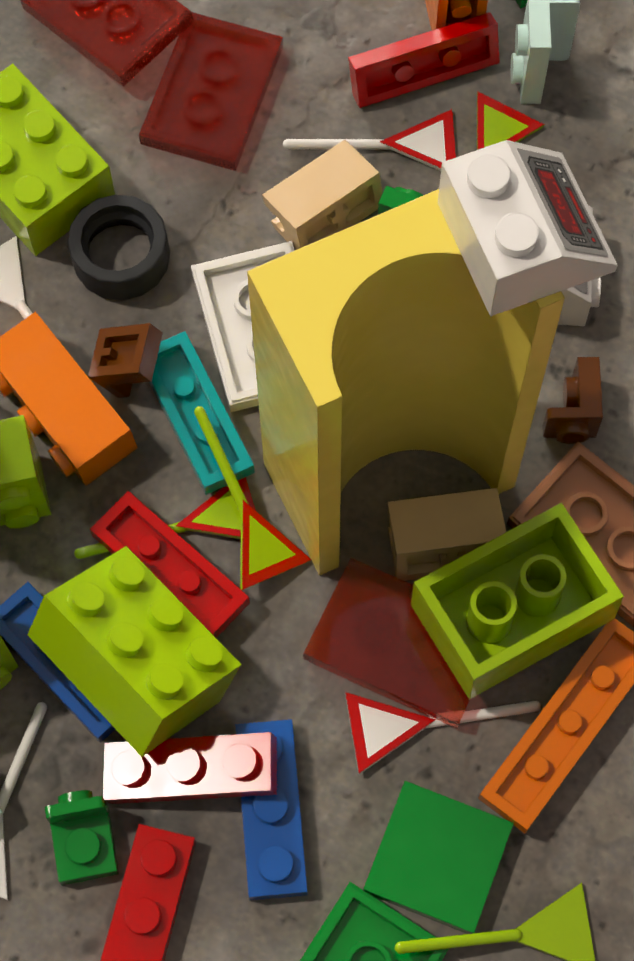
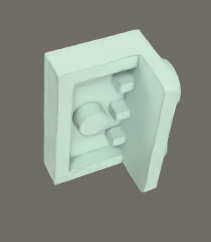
(541, 38)

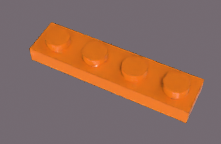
(564, 728)

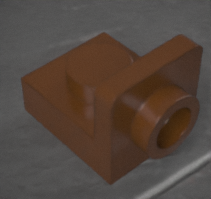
(125, 357)
(582, 405)

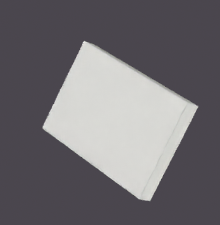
(227, 314)

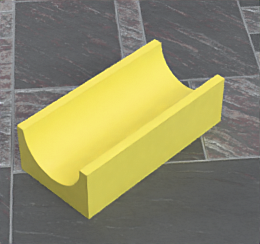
(385, 351)

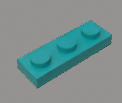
(182, 386)

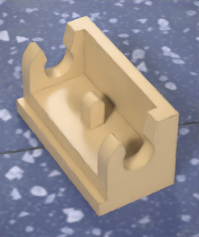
(325, 196)
(440, 529)

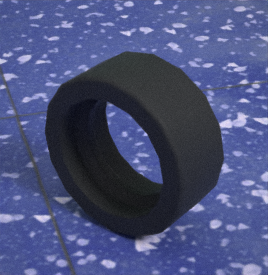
(111, 212)

